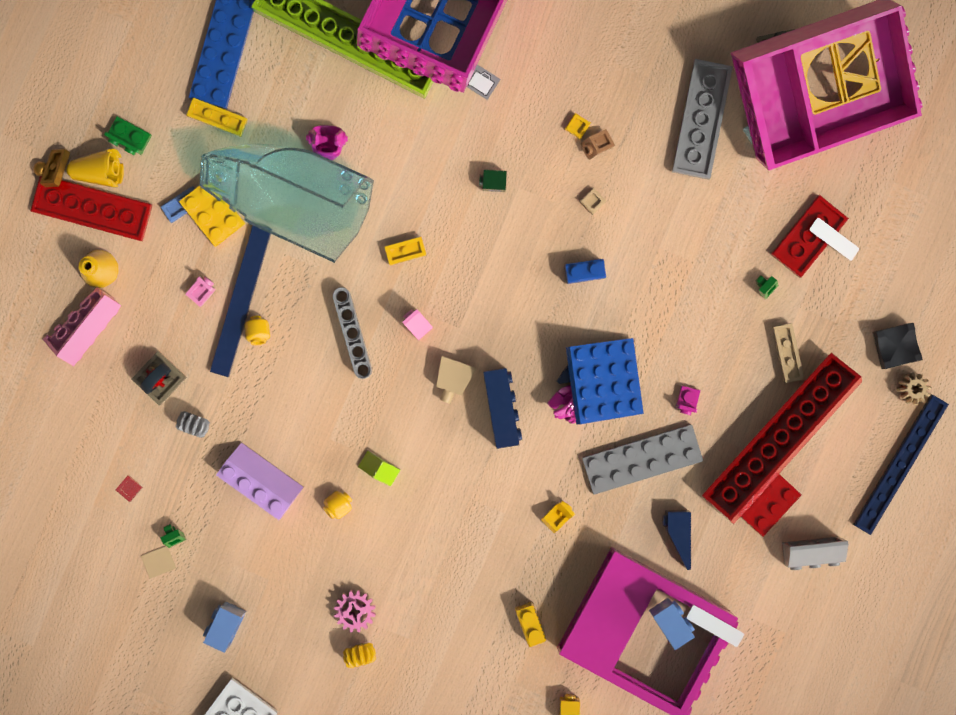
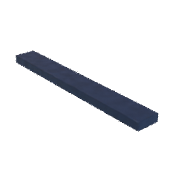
(240, 302)
(900, 464)

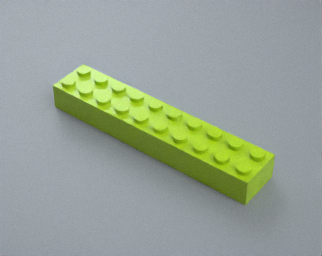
(337, 33)

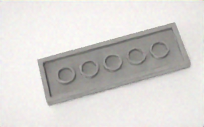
(702, 119)
(642, 459)

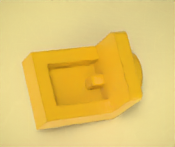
(558, 516)

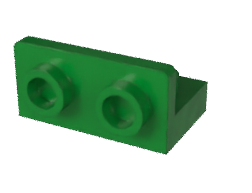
(128, 135)

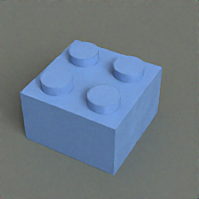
(669, 619)
(224, 627)

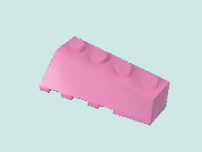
(82, 326)

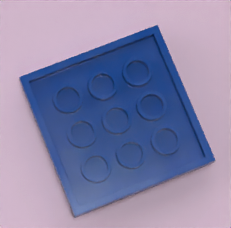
(604, 381)

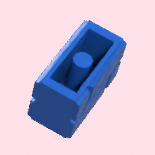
(585, 271)

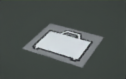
(483, 82)

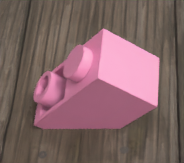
(417, 323)

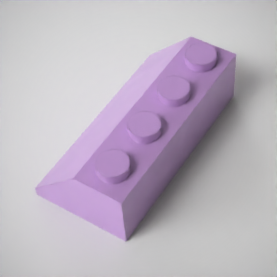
(260, 481)

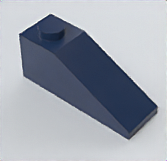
(679, 530)

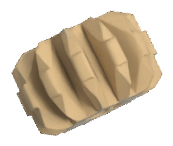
(920, 384)

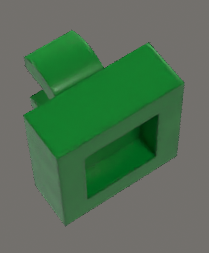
(766, 286)
(172, 536)

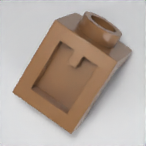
(597, 144)

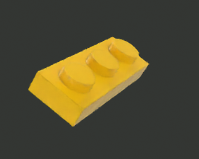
(217, 117)

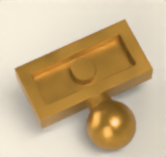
(54, 169)

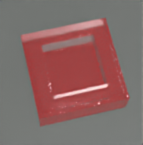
(129, 488)

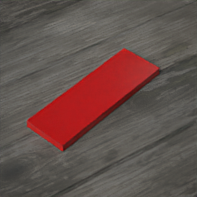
(93, 209)

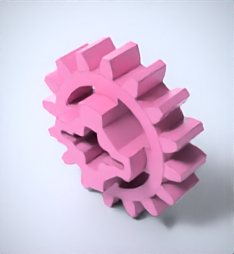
(366, 608)

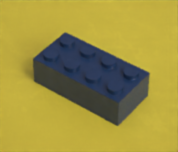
(501, 408)

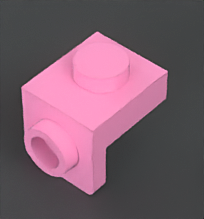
(201, 290)

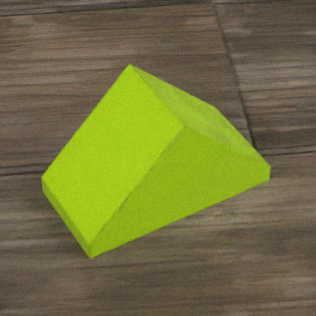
(379, 468)

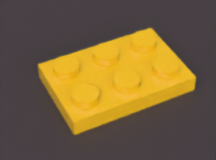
(211, 215)

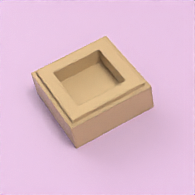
(592, 201)

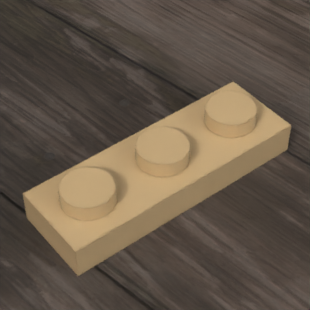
(788, 353)

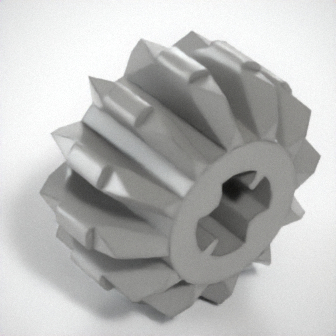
(192, 424)

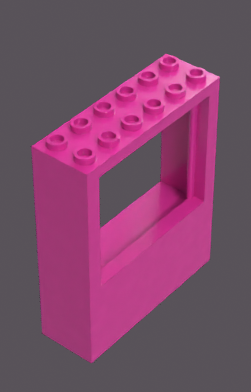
(610, 617)

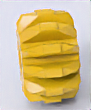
(359, 655)

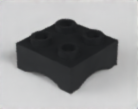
(897, 346)

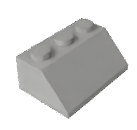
(815, 552)

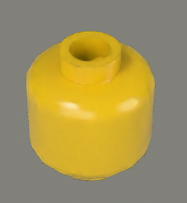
(257, 330)
(337, 505)

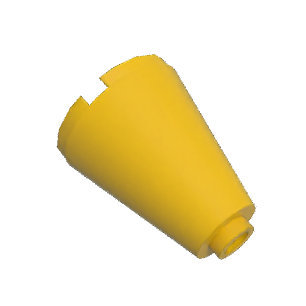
(98, 168)
(98, 268)

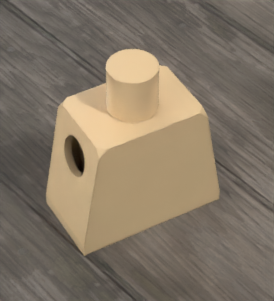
(453, 378)

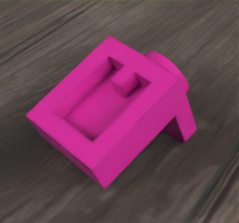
(688, 400)

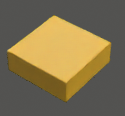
(577, 126)

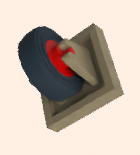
(159, 378)

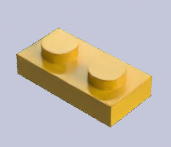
(405, 251)

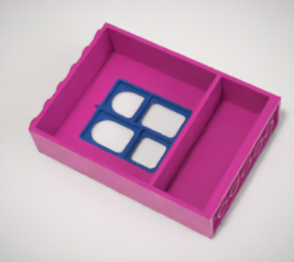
(381, 35)

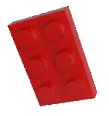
(771, 505)

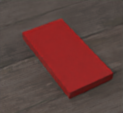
(800, 245)

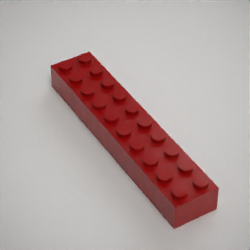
(782, 438)

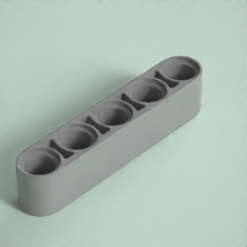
(348, 324)

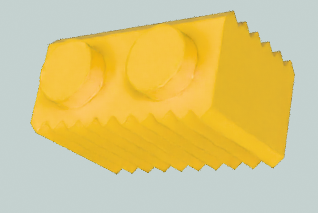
(530, 624)

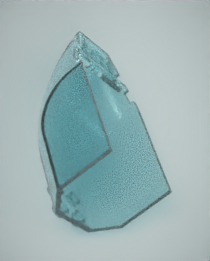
(290, 194)

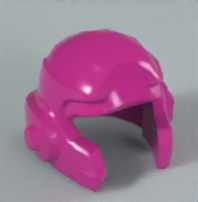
(327, 140)
(564, 398)

